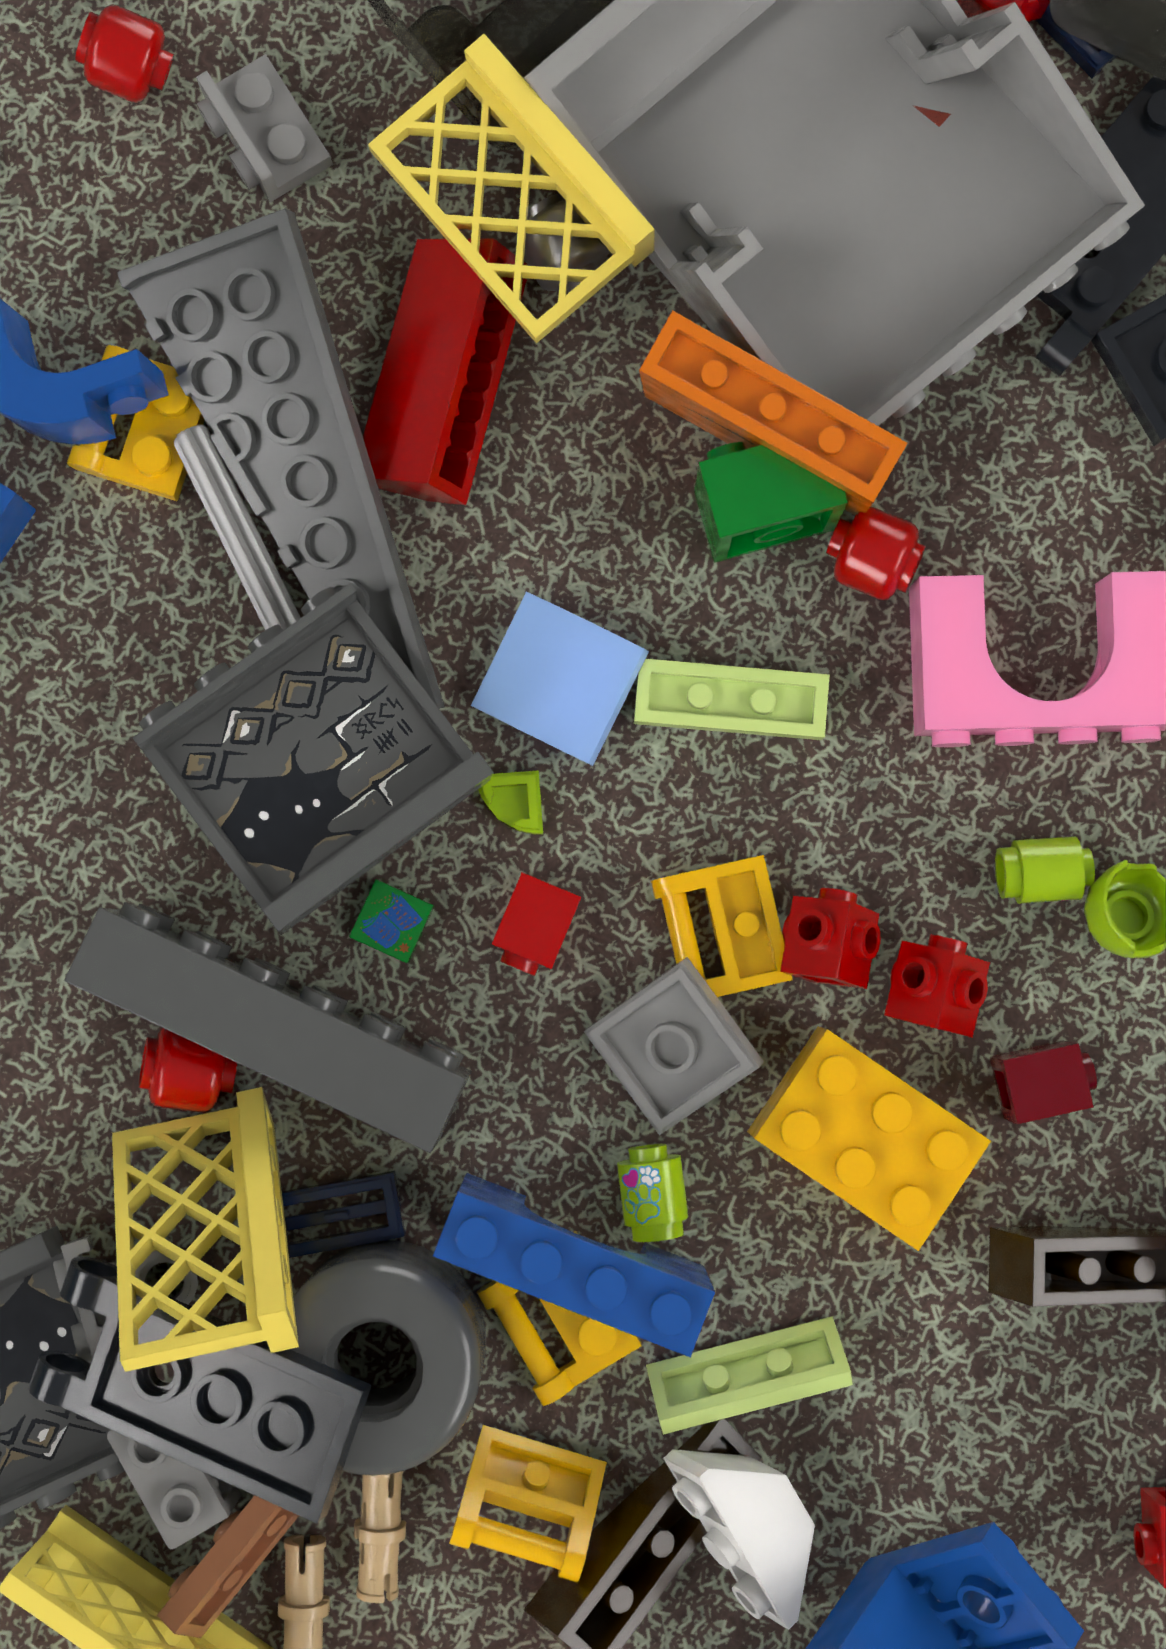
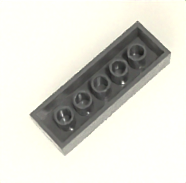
(269, 1025)

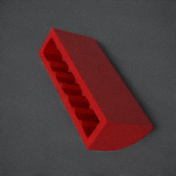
(439, 375)

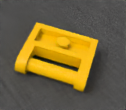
(149, 453)
(741, 918)
(589, 1341)
(537, 1483)

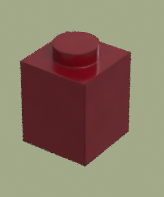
(1044, 1081)

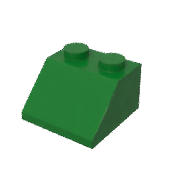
(761, 500)

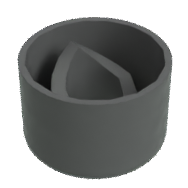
(438, 1315)

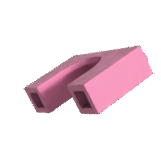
(964, 696)

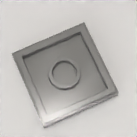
(674, 1046)

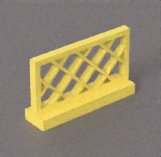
(557, 156)
(260, 1235)
(105, 1593)

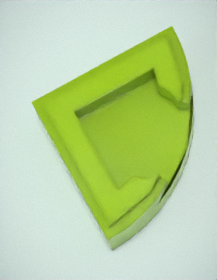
(515, 800)

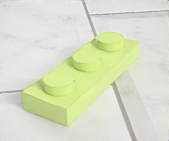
(732, 699)
(749, 1375)

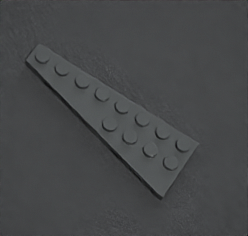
(267, 378)

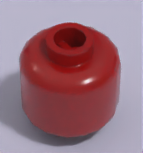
(123, 53)
(876, 553)
(184, 1073)

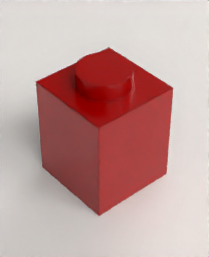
(535, 924)

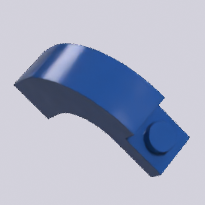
(71, 404)

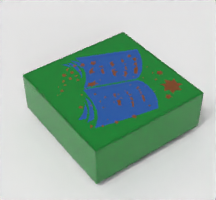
(392, 921)

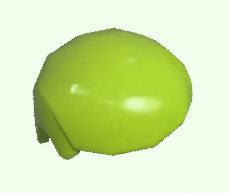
(1128, 910)

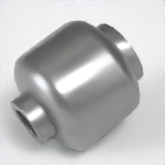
(547, 249)

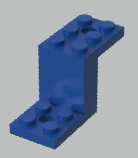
(949, 1595)

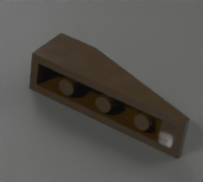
(1077, 1265)
(630, 1557)

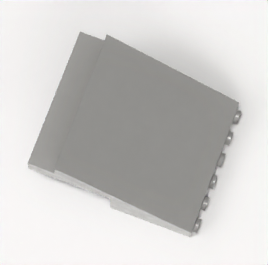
(823, 206)

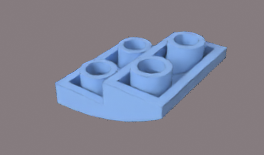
(559, 678)

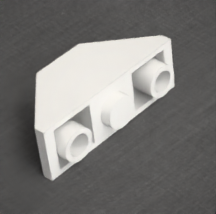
(751, 1527)

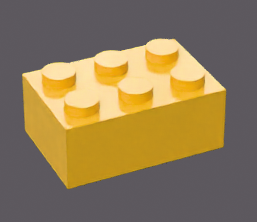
(868, 1137)

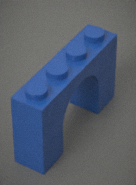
(641, 1294)

